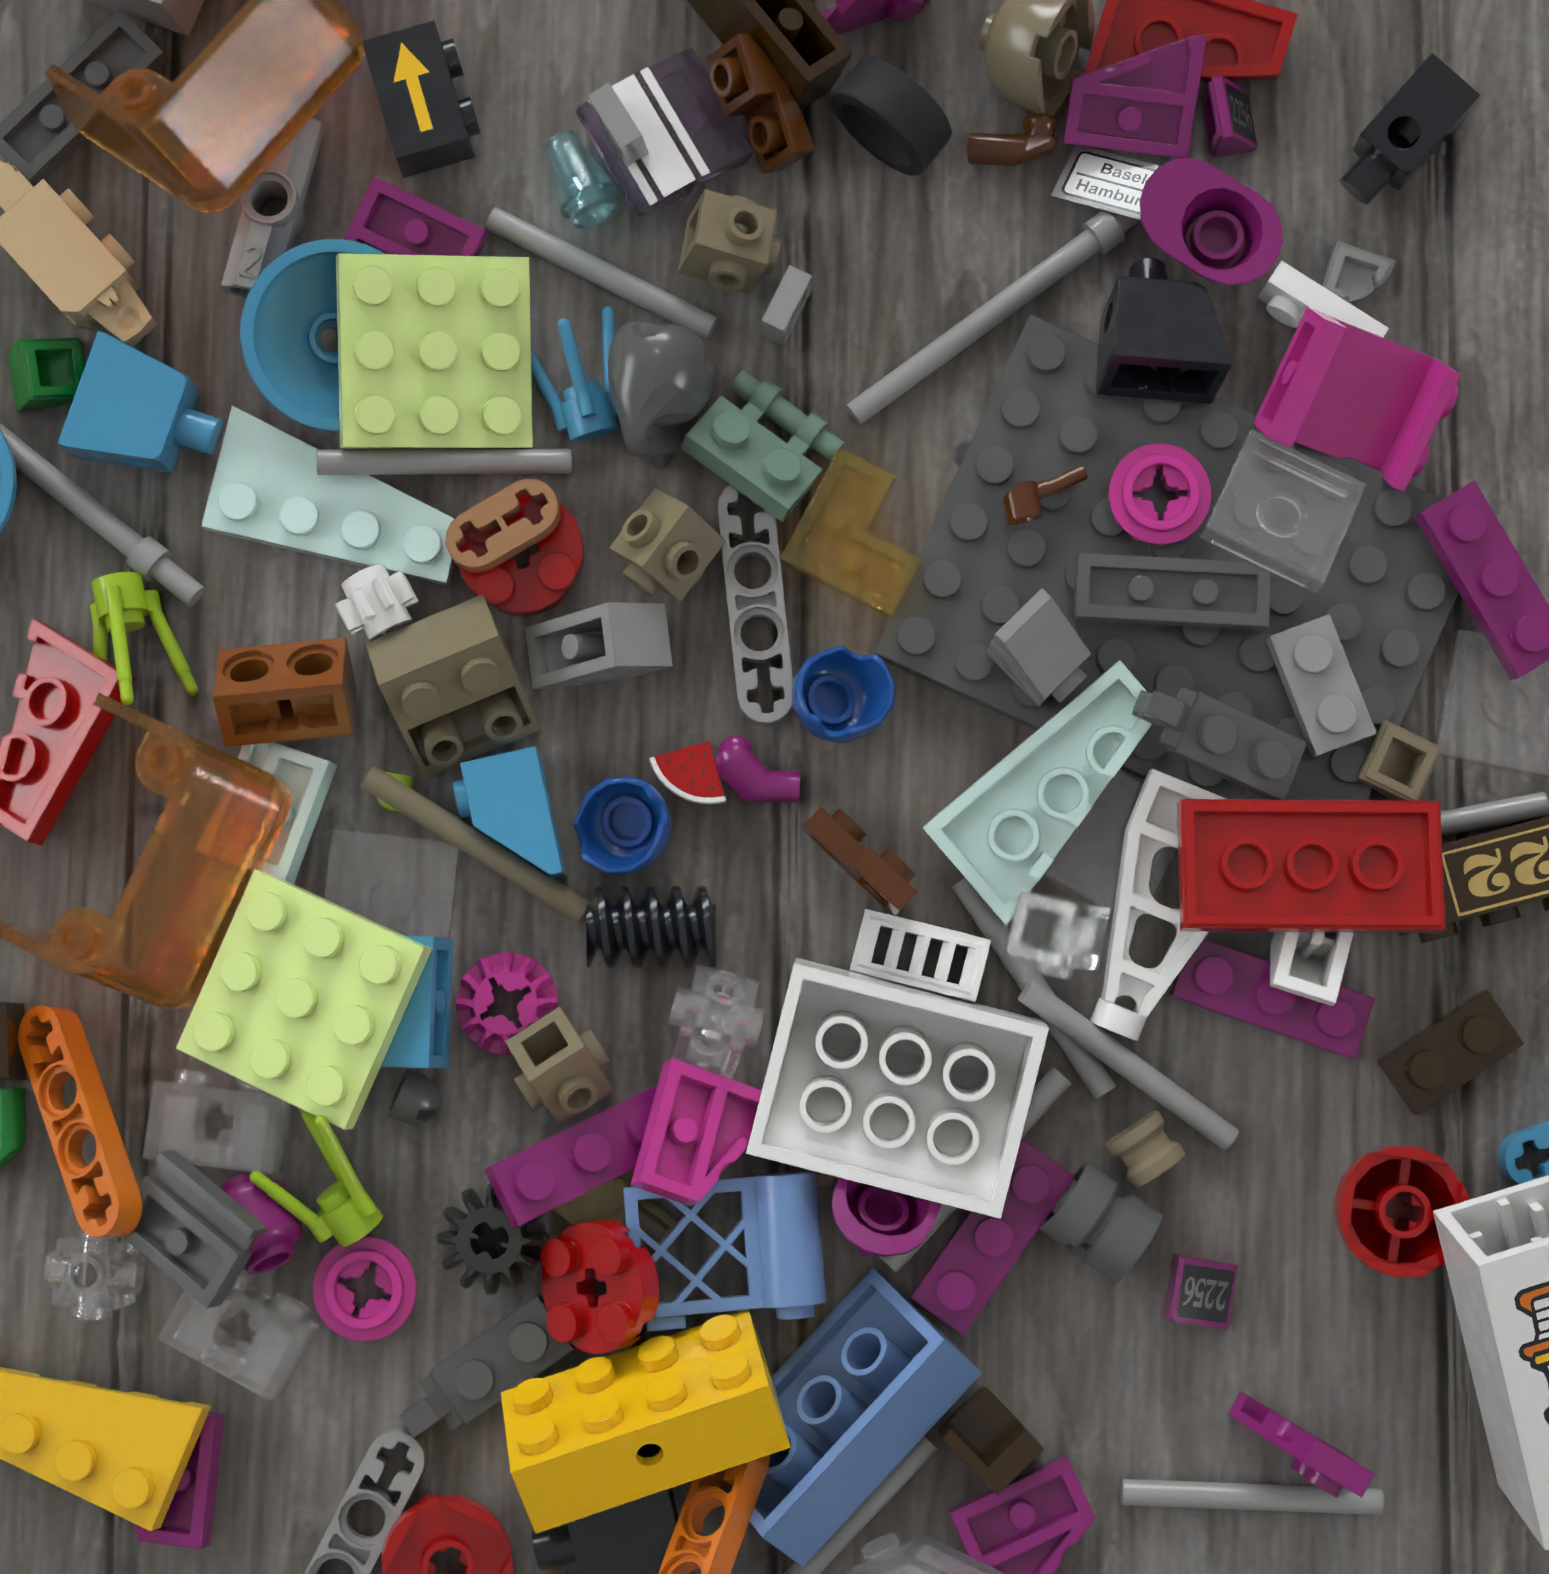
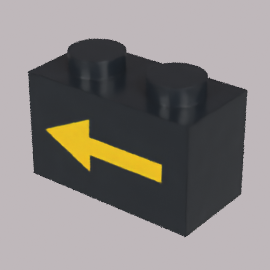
(420, 99)

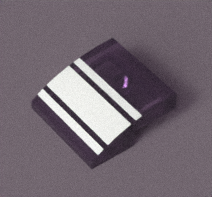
(680, 128)

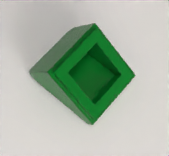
(45, 372)

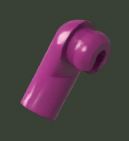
(749, 778)

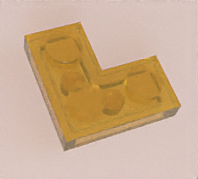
(835, 540)

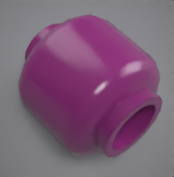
(283, 1228)

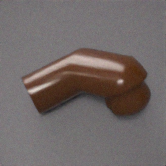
(1014, 148)

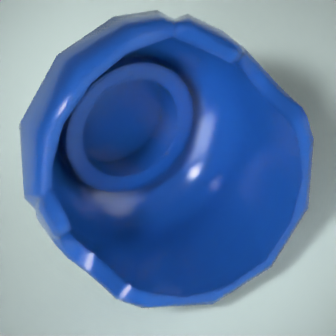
(842, 694)
(622, 825)

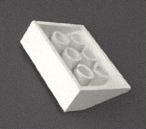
(898, 1087)

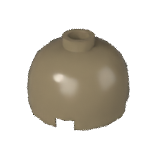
(1034, 48)

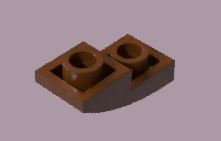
(753, 87)

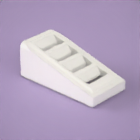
(972, 969)

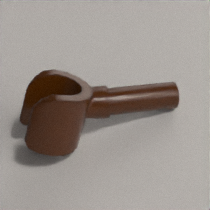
(1023, 500)

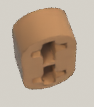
(495, 512)

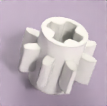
(376, 602)

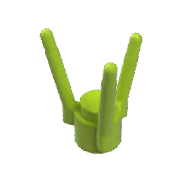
(121, 609)
(345, 1205)

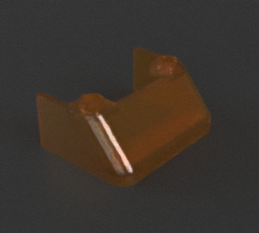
(229, 106)
(188, 878)

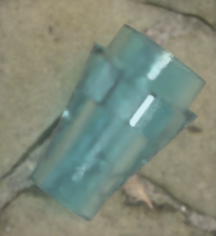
(580, 182)

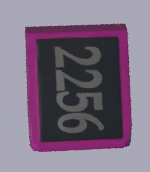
(1228, 118)
(1200, 1292)

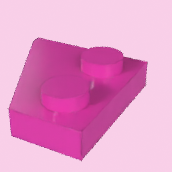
(693, 1131)

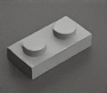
(1320, 686)

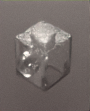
(1058, 933)

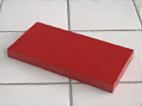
(1310, 866)

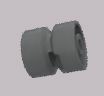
(1105, 1225)

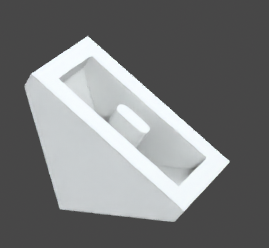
(1309, 963)

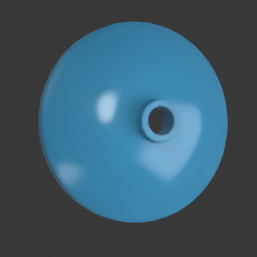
(283, 331)

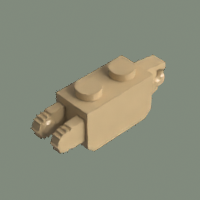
(67, 260)

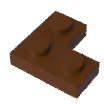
(881, 876)

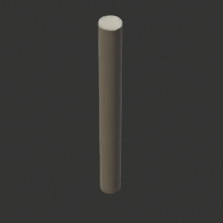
(475, 843)

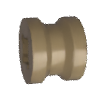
(1145, 1149)

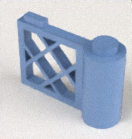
(779, 1248)

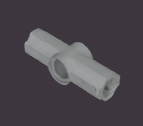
(265, 238)

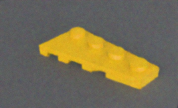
(99, 1441)

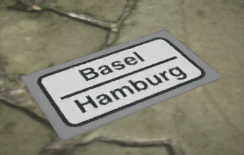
(1103, 181)

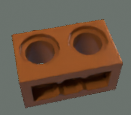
(285, 692)

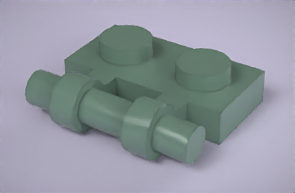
(753, 457)

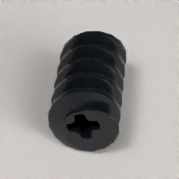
(650, 927)

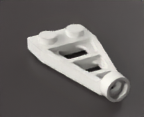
(1148, 830)

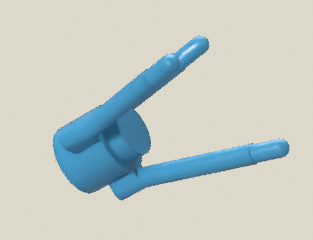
(586, 409)

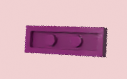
(1490, 578)
(1241, 989)
(572, 1160)
(988, 1246)

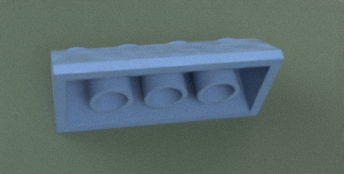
(853, 1411)

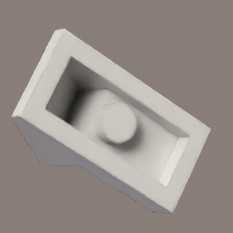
(1291, 292)

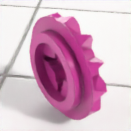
(1179, 473)
(477, 995)
(337, 1301)

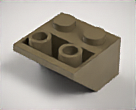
(452, 686)

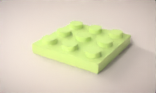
(434, 352)
(303, 999)

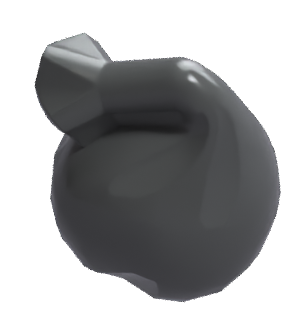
(656, 384)

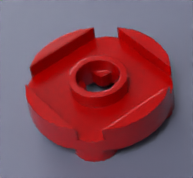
(550, 572)
(574, 1309)
(444, 1523)

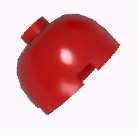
(1389, 1205)

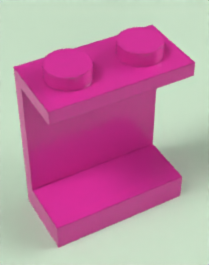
(1358, 397)

